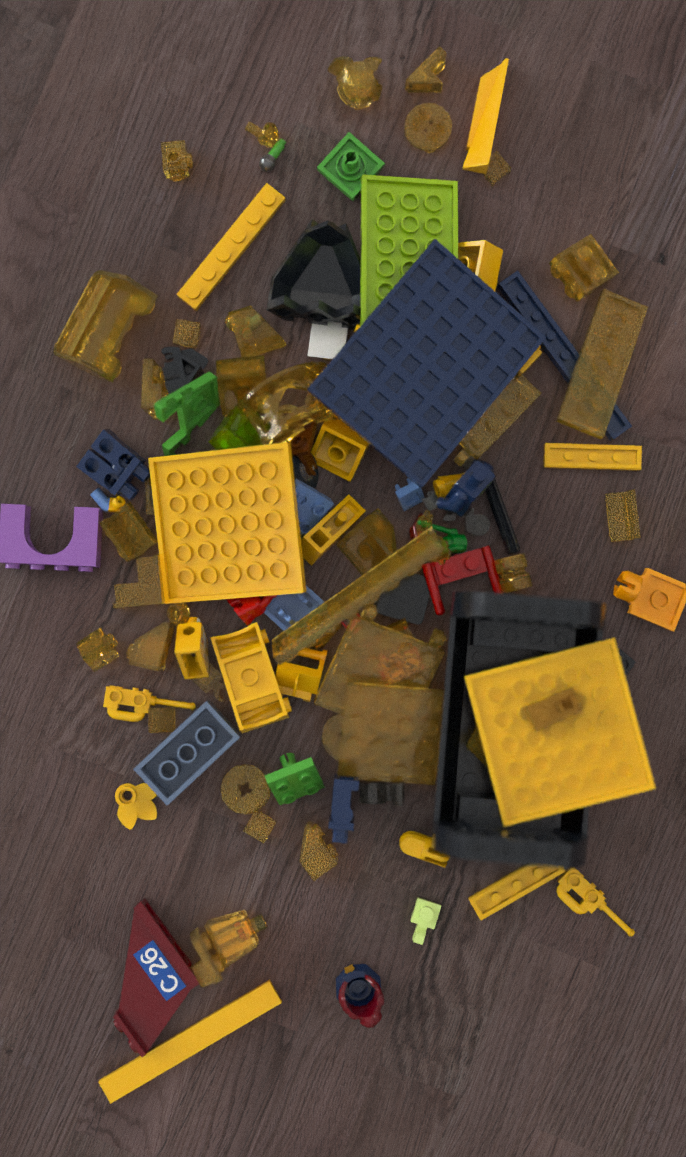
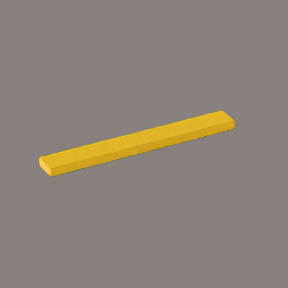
(190, 1041)

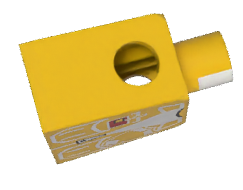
(192, 639)

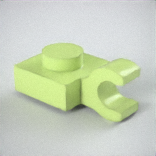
(424, 915)

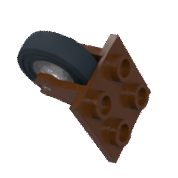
(304, 463)

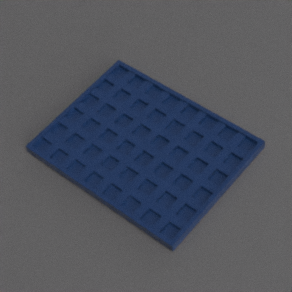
(427, 363)

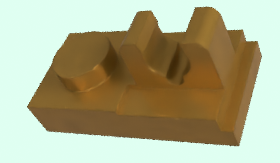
(554, 708)

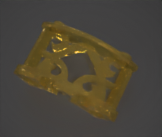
(271, 391)

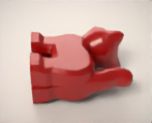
(250, 607)

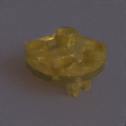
(436, 134)

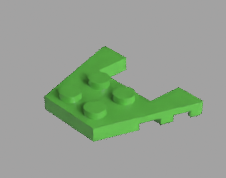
(193, 405)

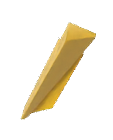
(485, 119)

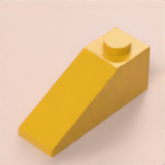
(330, 529)

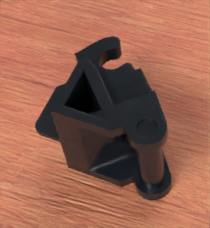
(184, 368)

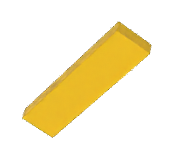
(592, 456)
(511, 888)

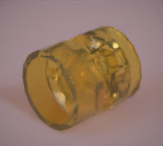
(513, 573)

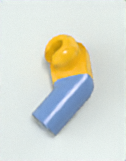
(107, 504)

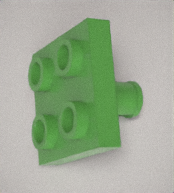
(348, 163)
(294, 779)

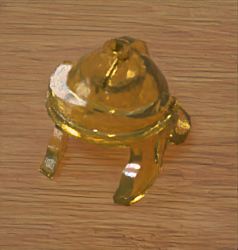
(356, 80)

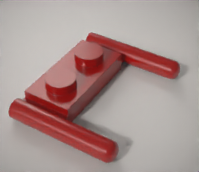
(457, 568)

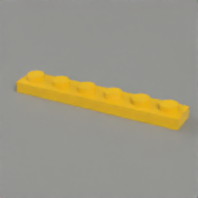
(231, 247)

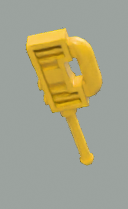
(139, 699)
(591, 897)

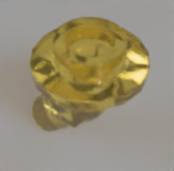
(267, 135)

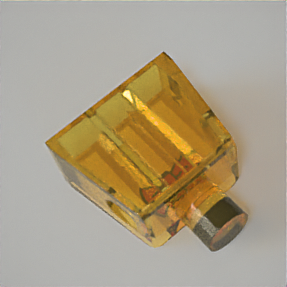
(234, 935)

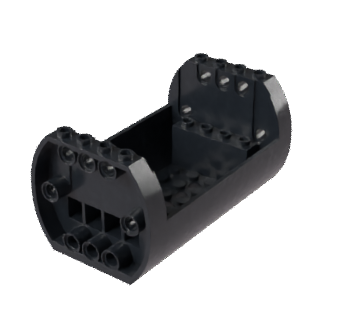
(483, 635)

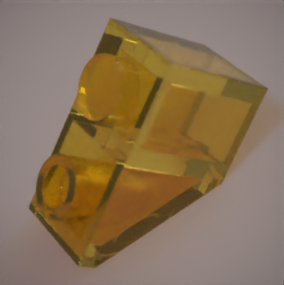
(315, 854)

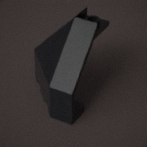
(319, 278)

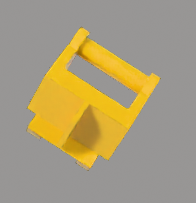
(298, 679)

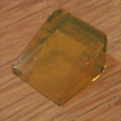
(161, 719)

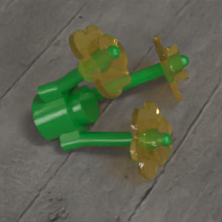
(452, 542)

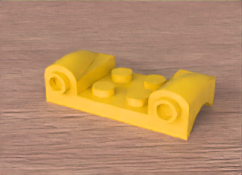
(250, 678)

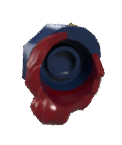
(360, 994)

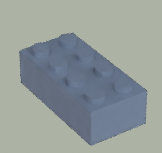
(187, 752)

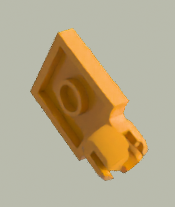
(652, 597)

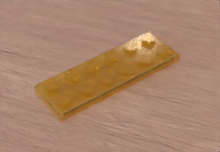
(602, 364)

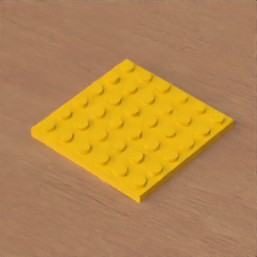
(227, 523)
(571, 761)

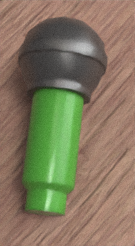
(268, 162)

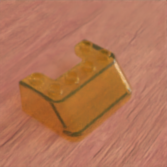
(101, 322)

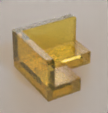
(146, 591)

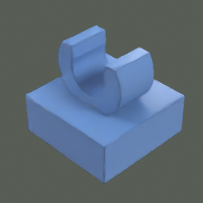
(409, 495)

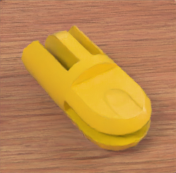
(419, 846)

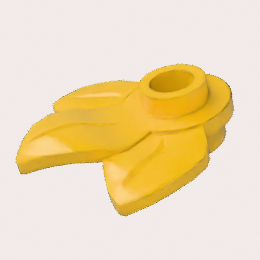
(138, 806)

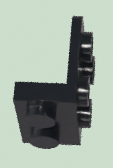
(406, 600)

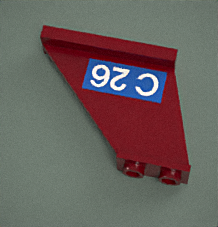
(154, 980)

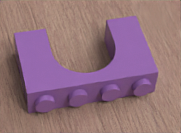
(81, 552)

